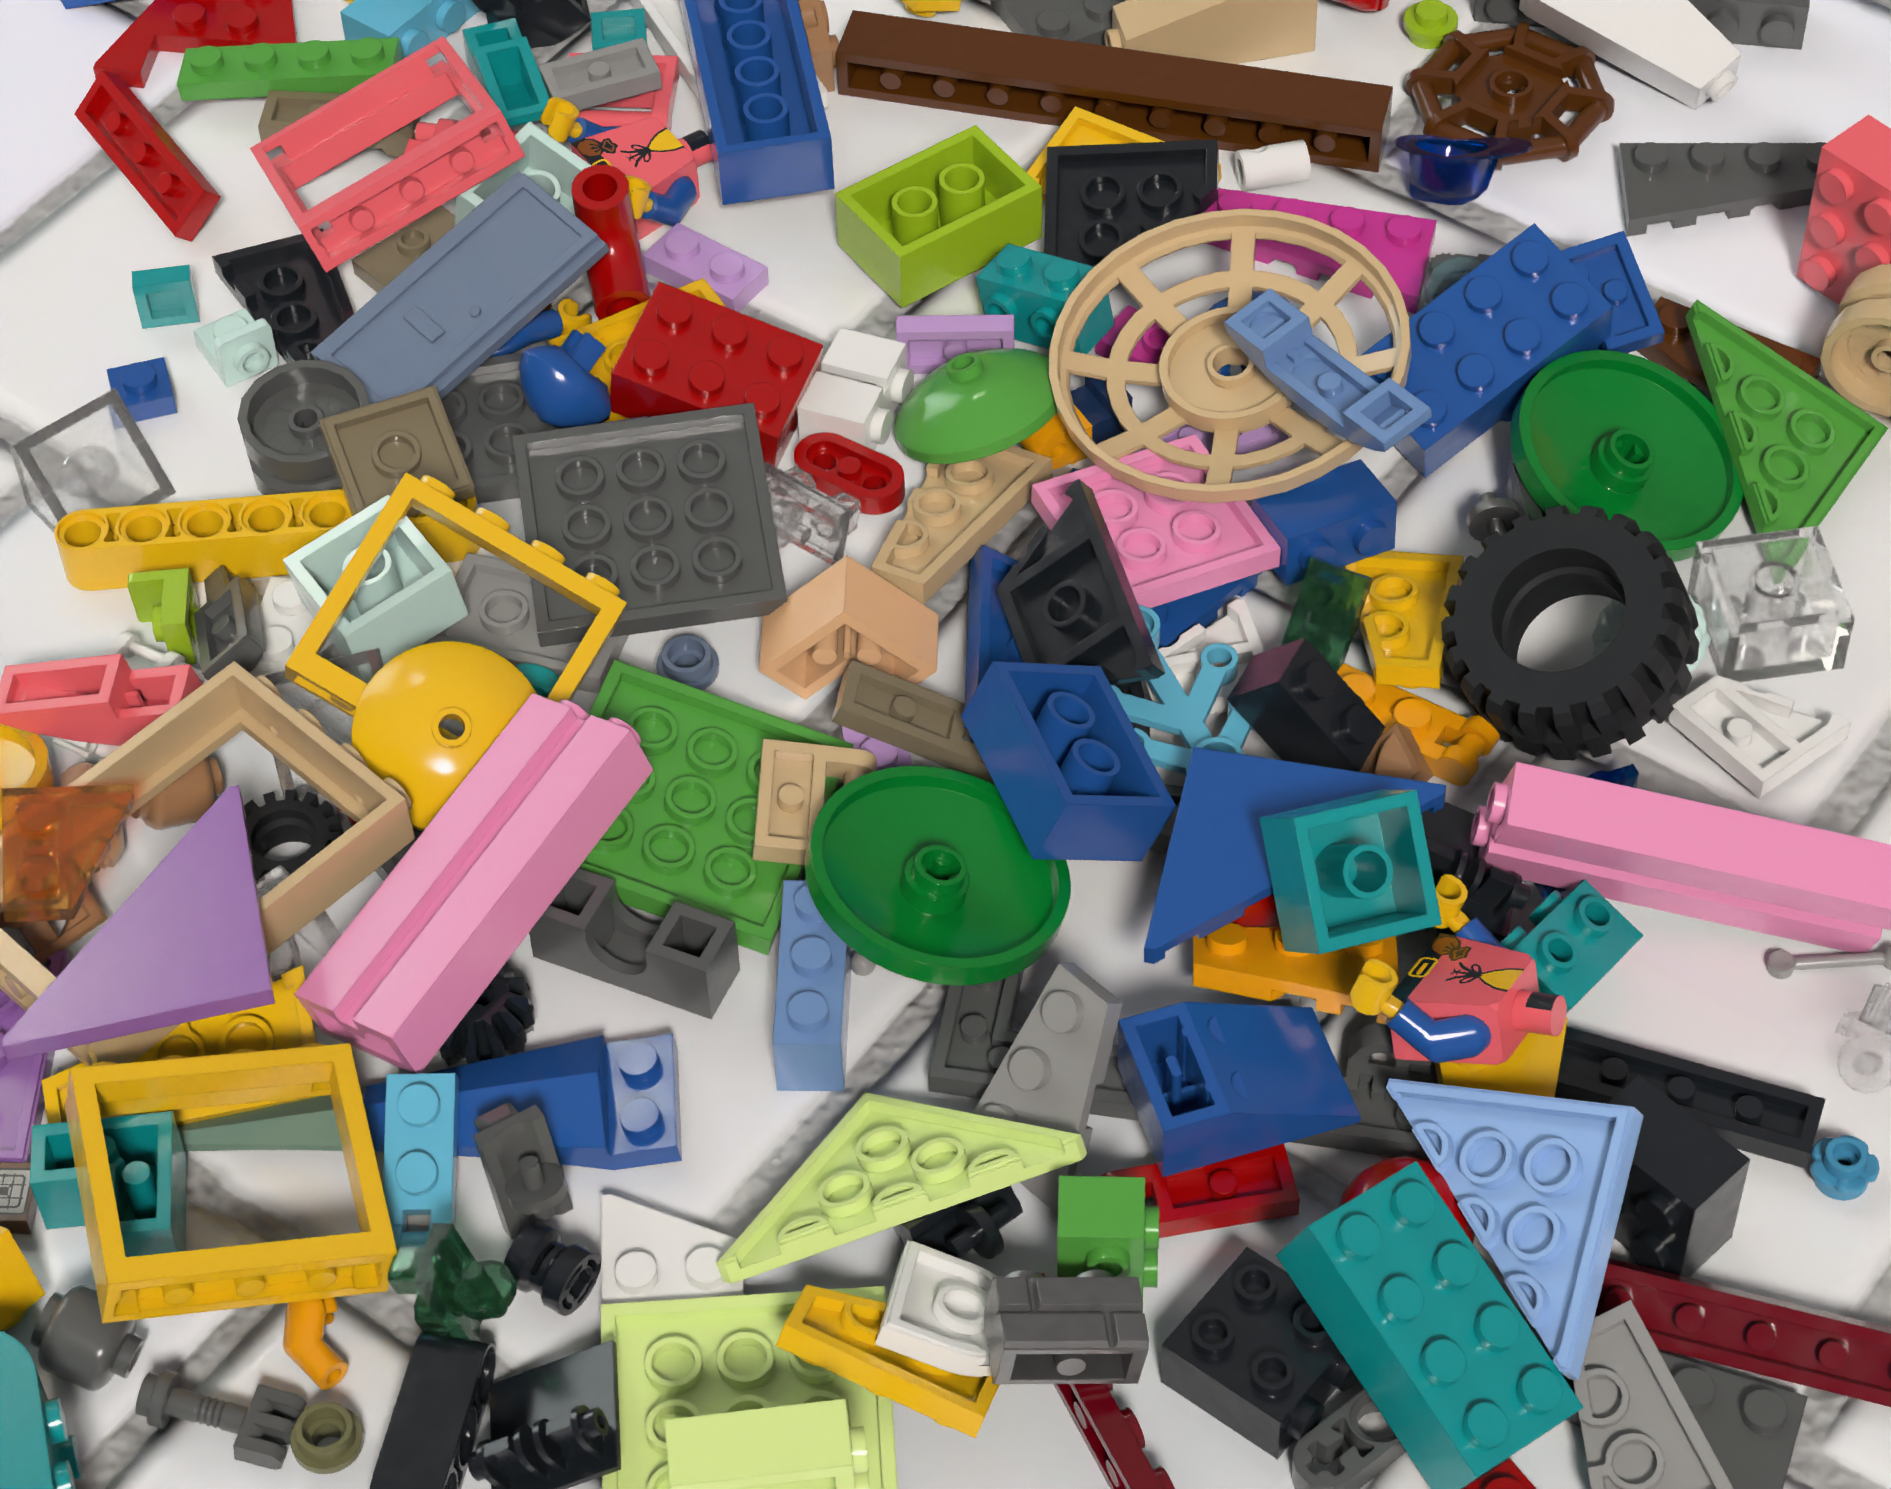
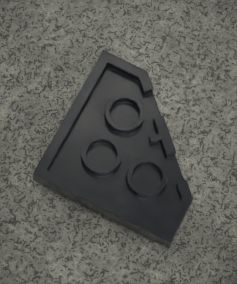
(1118, 191)

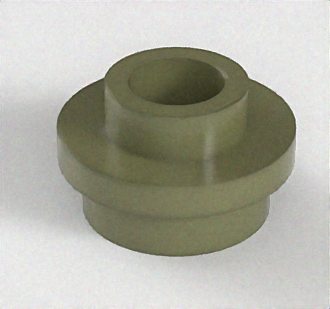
(323, 1421)

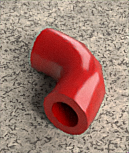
(605, 205)

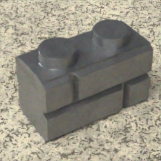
(1065, 1329)

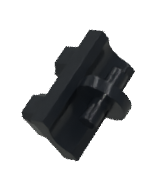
(965, 1225)

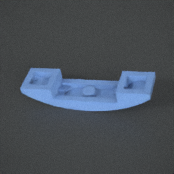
(1320, 379)

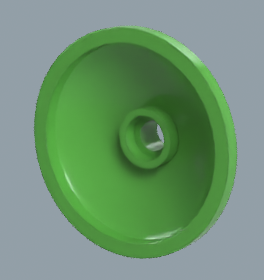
(976, 406)

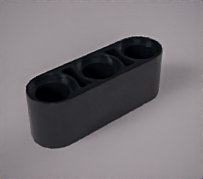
(436, 1414)

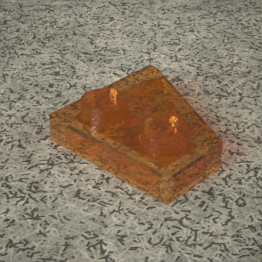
(56, 845)

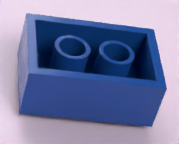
(1067, 762)

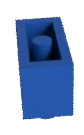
(1331, 518)

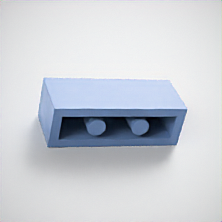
(810, 998)

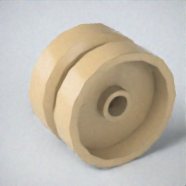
(1859, 343)

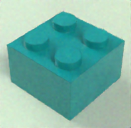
(1350, 871)

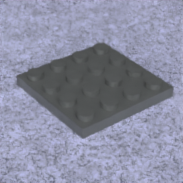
(660, 510)

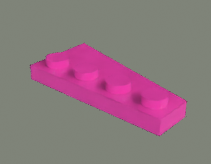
(1394, 239)

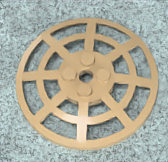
(1203, 346)

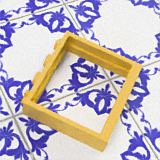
(485, 530)
(240, 1273)

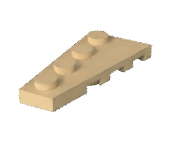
(955, 516)

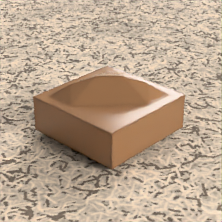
(1398, 756)

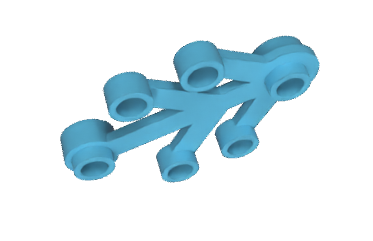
(1184, 713)

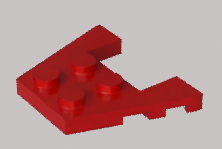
(194, 24)

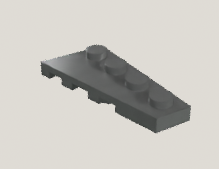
(1707, 178)

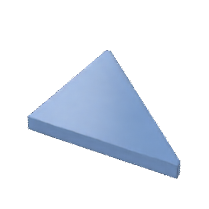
(1537, 1189)

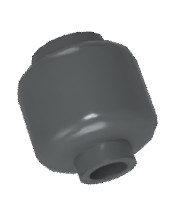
(79, 1345)

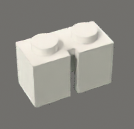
(863, 391)

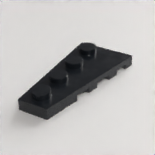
(288, 290)

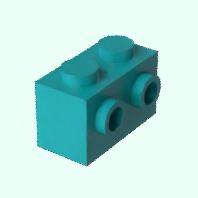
(1035, 291)
(1574, 941)

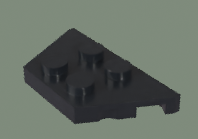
(1075, 601)

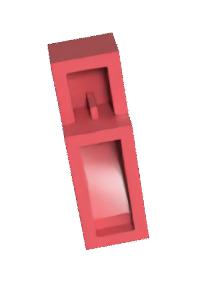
(90, 697)

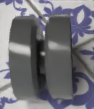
(282, 424)

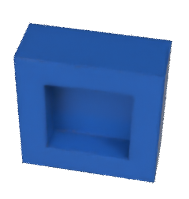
(144, 388)

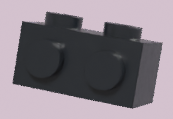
(1305, 708)

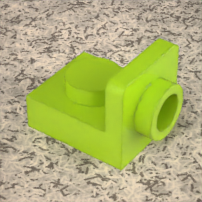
(169, 603)

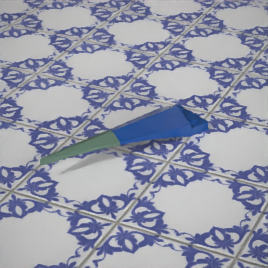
(599, 1099)

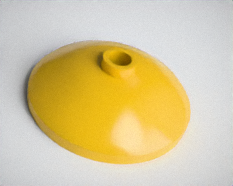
(412, 696)

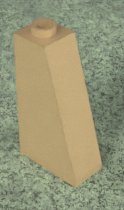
(1215, 28)

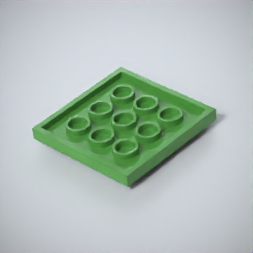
(695, 814)

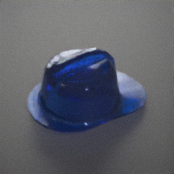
(1454, 169)

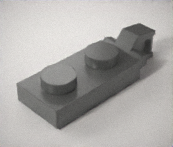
(228, 624)

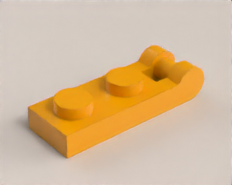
(1429, 725)

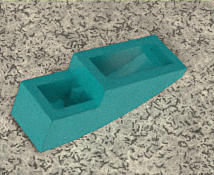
(506, 70)

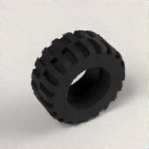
(1542, 565)

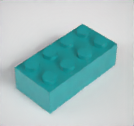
(1428, 1330)

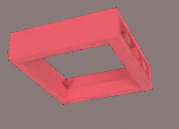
(409, 183)

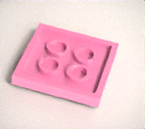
(1165, 542)

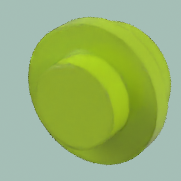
(1429, 22)

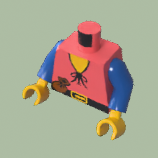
(655, 162)
(1463, 996)

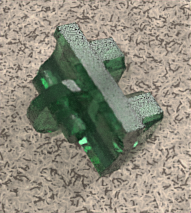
(1328, 609)
(451, 1284)

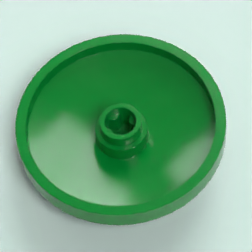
(1626, 441)
(933, 877)

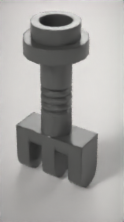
(163, 1398)

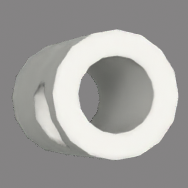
(1272, 165)

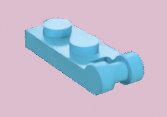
(420, 1150)

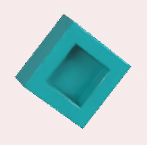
(617, 27)
(165, 296)

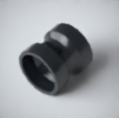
(552, 1268)

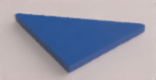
(1217, 842)

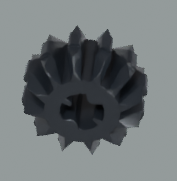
(494, 1022)

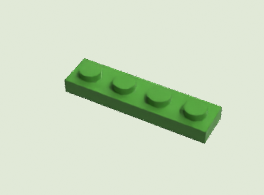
(300, 66)

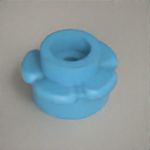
(1839, 1180)

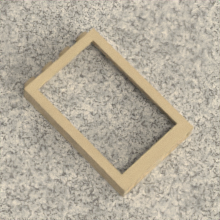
(184, 738)

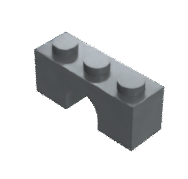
(679, 963)

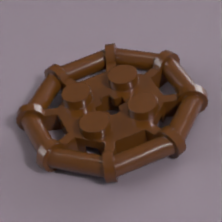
(1482, 84)

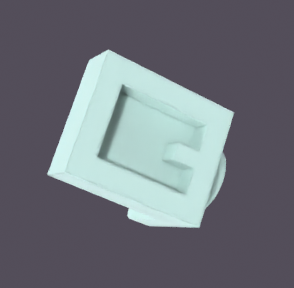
(237, 346)

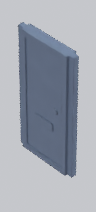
(465, 294)

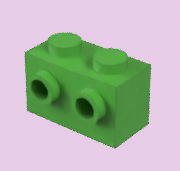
(1107, 1228)

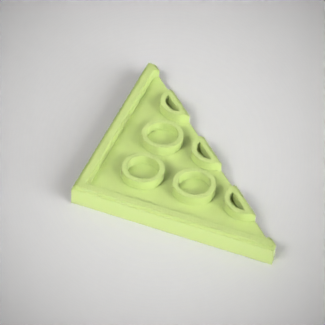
(888, 1167)

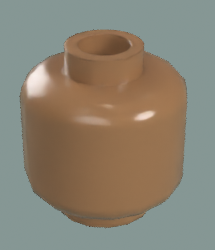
(185, 798)

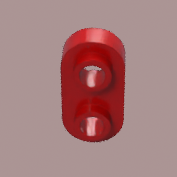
(853, 470)

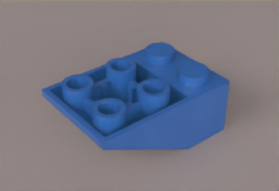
(1229, 1080)

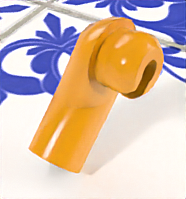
(305, 1341)

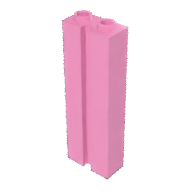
(1687, 857)
(475, 882)

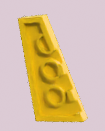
(258, 1028)

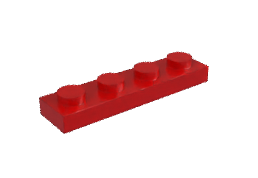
(147, 156)

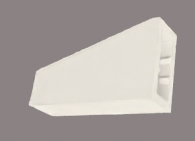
(1651, 39)

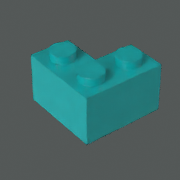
(146, 1176)

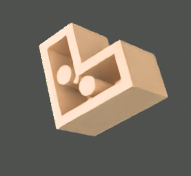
(845, 618)

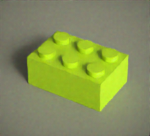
(938, 215)

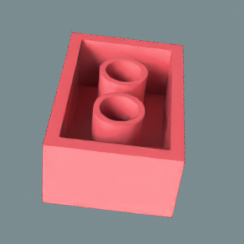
(1849, 209)

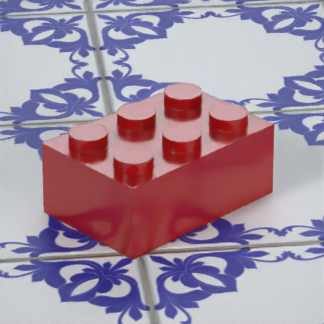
(708, 356)

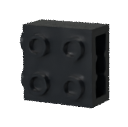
(1256, 1356)

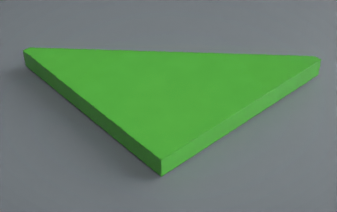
(1784, 429)

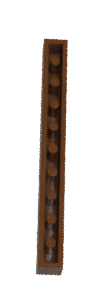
(1146, 91)

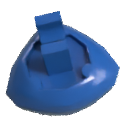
(560, 385)

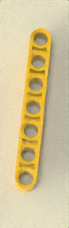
(240, 533)

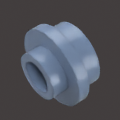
(688, 661)

